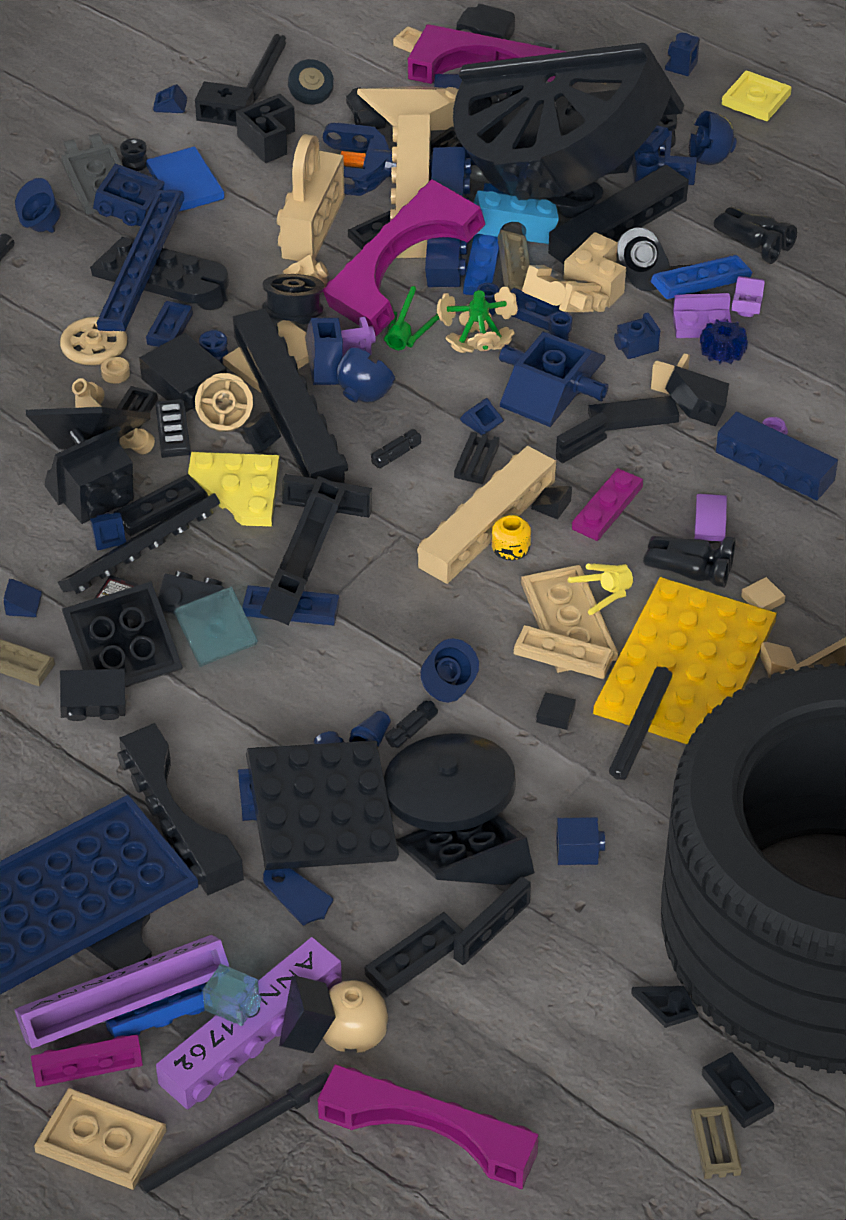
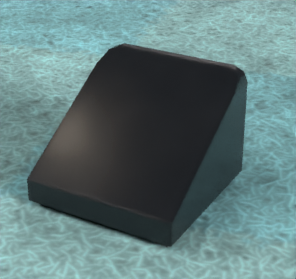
(553, 501)

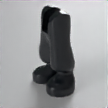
(757, 231)
(692, 558)

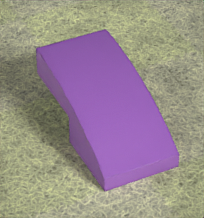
(710, 517)

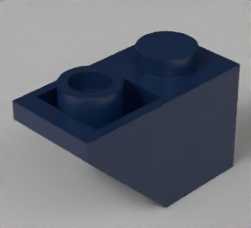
(324, 350)

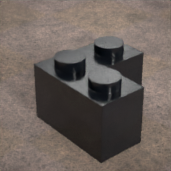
(266, 127)

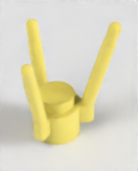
(614, 579)

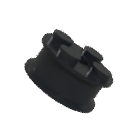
(293, 297)

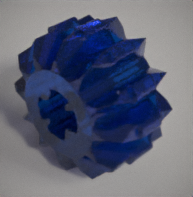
(723, 341)

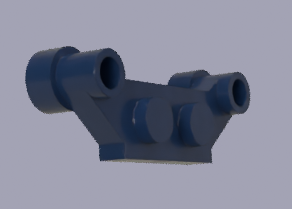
(534, 311)

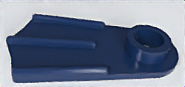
(298, 895)

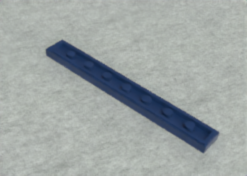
(140, 261)

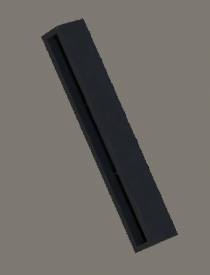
(288, 397)

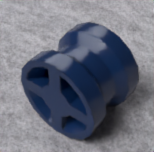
(214, 343)

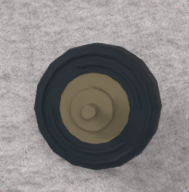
(310, 81)

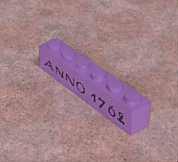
(120, 991)
(223, 1046)

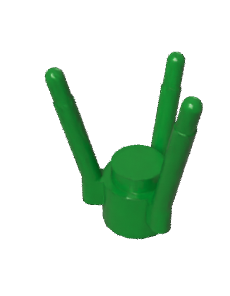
(399, 331)

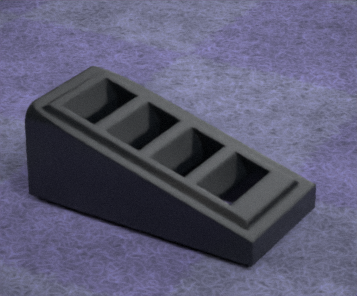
(174, 415)

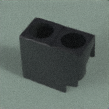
(489, 21)

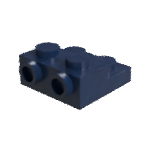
(126, 195)

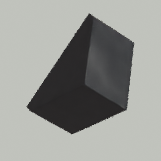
(306, 1015)

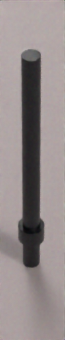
(296, 1097)

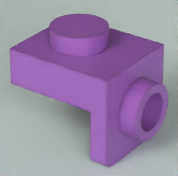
(748, 296)

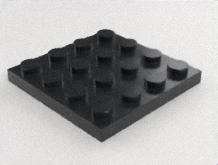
(321, 805)

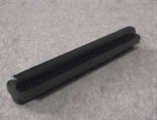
(266, 64)
(640, 723)

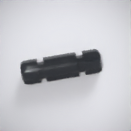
(396, 448)
(411, 724)

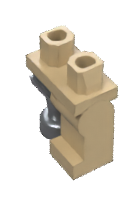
(570, 295)

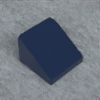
(170, 100)
(482, 417)
(21, 599)

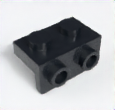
(182, 589)

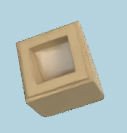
(776, 658)

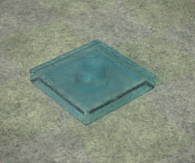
(215, 626)

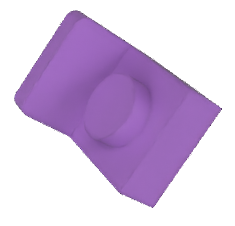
(359, 337)

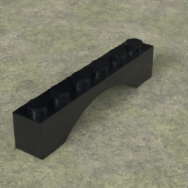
(302, 551)
(206, 852)

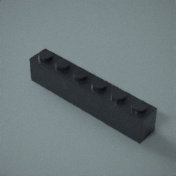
(622, 211)

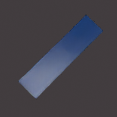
(700, 276)

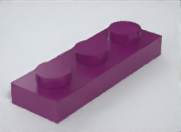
(607, 504)
(86, 1060)

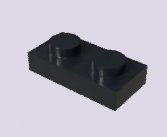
(738, 1089)

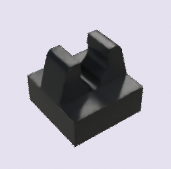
(261, 432)

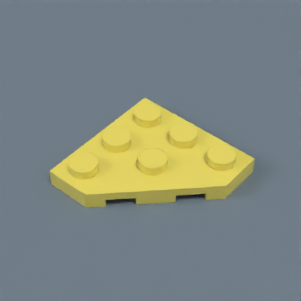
(241, 482)

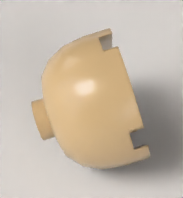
(224, 402)
(359, 1017)

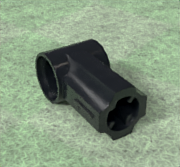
(363, 112)

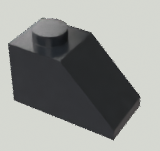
(698, 395)

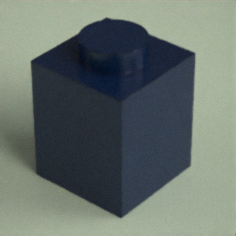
(579, 841)

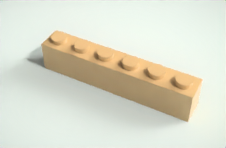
(412, 168)
(470, 527)

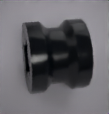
(134, 154)

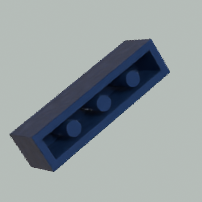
(776, 456)

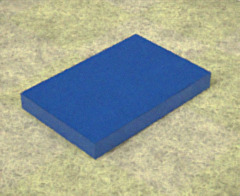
(187, 173)

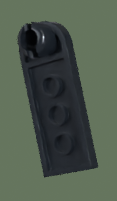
(173, 276)

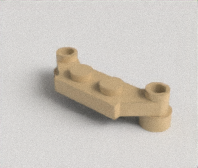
(91, 395)

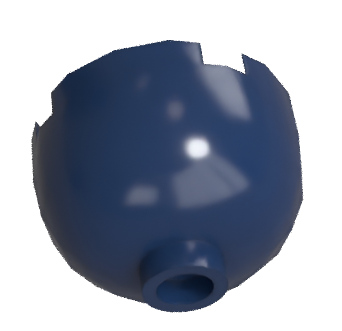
(713, 139)
(362, 377)

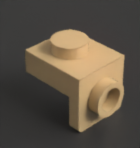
(310, 267)

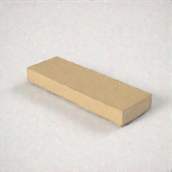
(563, 652)

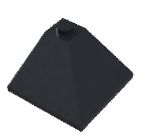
(91, 421)
(123, 633)
(480, 854)

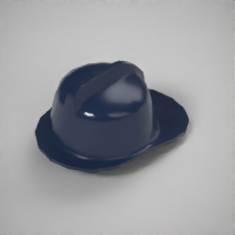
(37, 206)
(449, 670)

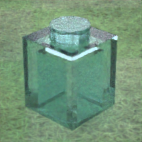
(231, 995)

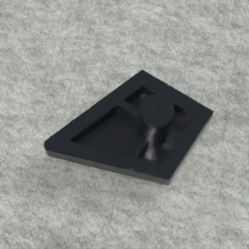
(666, 1003)

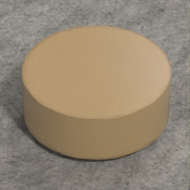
(115, 370)

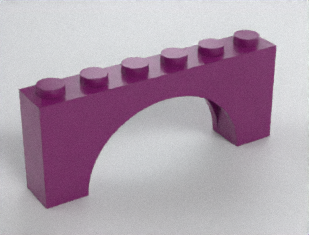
(446, 49)
(428, 215)

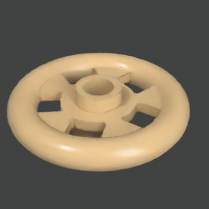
(91, 341)

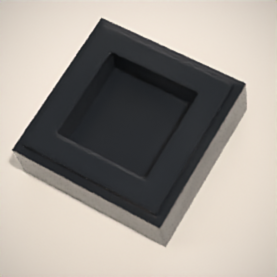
(556, 711)

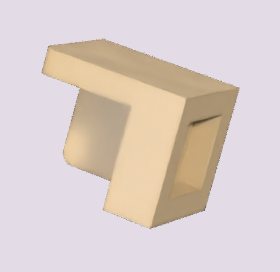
(662, 371)

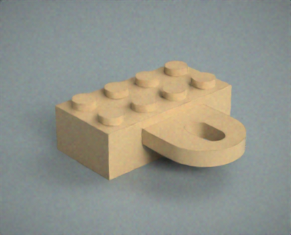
(313, 201)

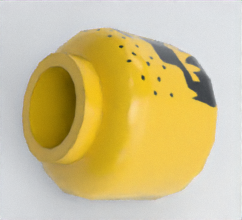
(511, 537)

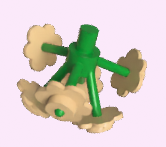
(477, 318)

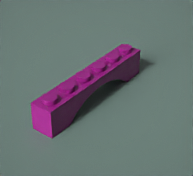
(361, 1101)

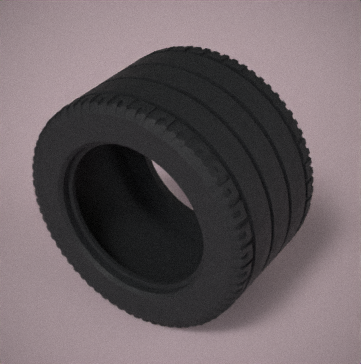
(737, 928)

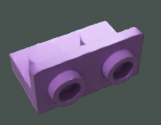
(694, 311)

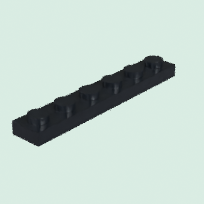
(130, 549)

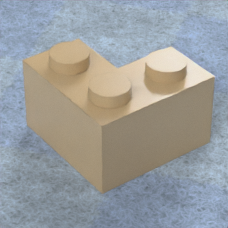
(597, 264)

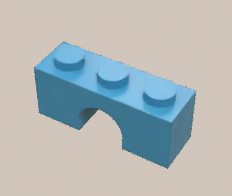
(535, 215)

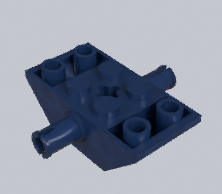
(549, 377)

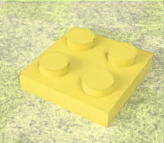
(756, 95)

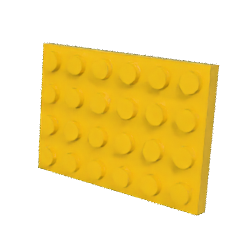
(704, 643)

